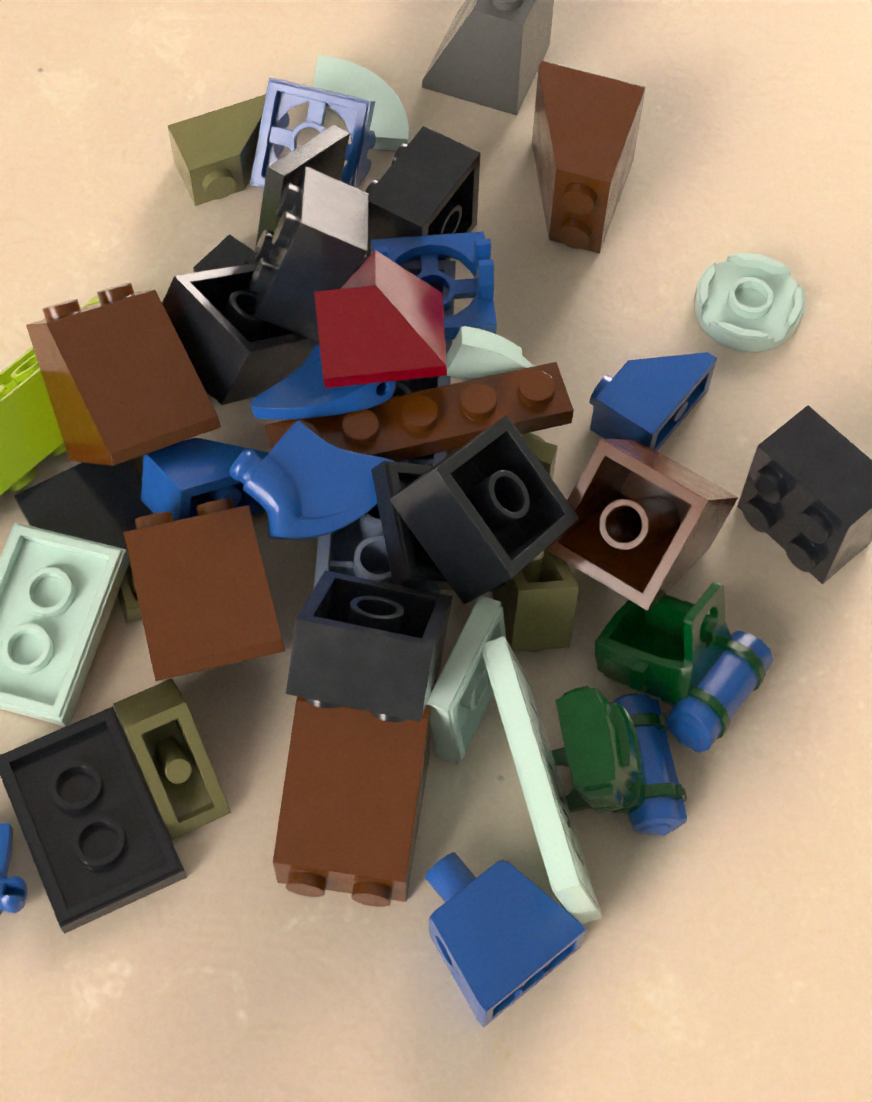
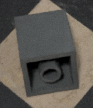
(492, 52)

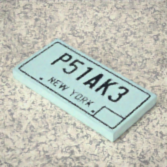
(540, 782)

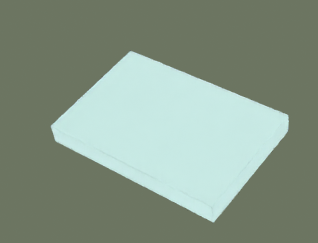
(52, 618)

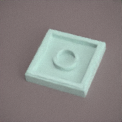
(464, 683)

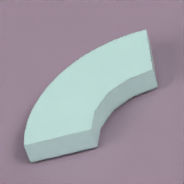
(349, 78)
(483, 354)

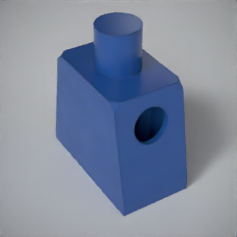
(497, 933)

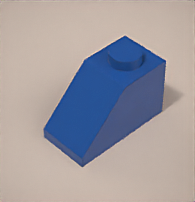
(650, 397)
(192, 475)

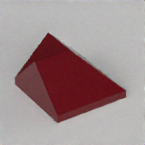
(380, 327)

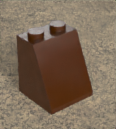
(583, 150)
(119, 377)
(640, 520)
(202, 589)
(351, 803)

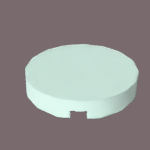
(749, 302)

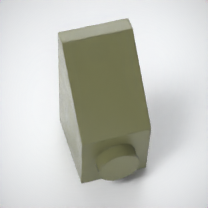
(217, 149)
(539, 605)
(172, 758)

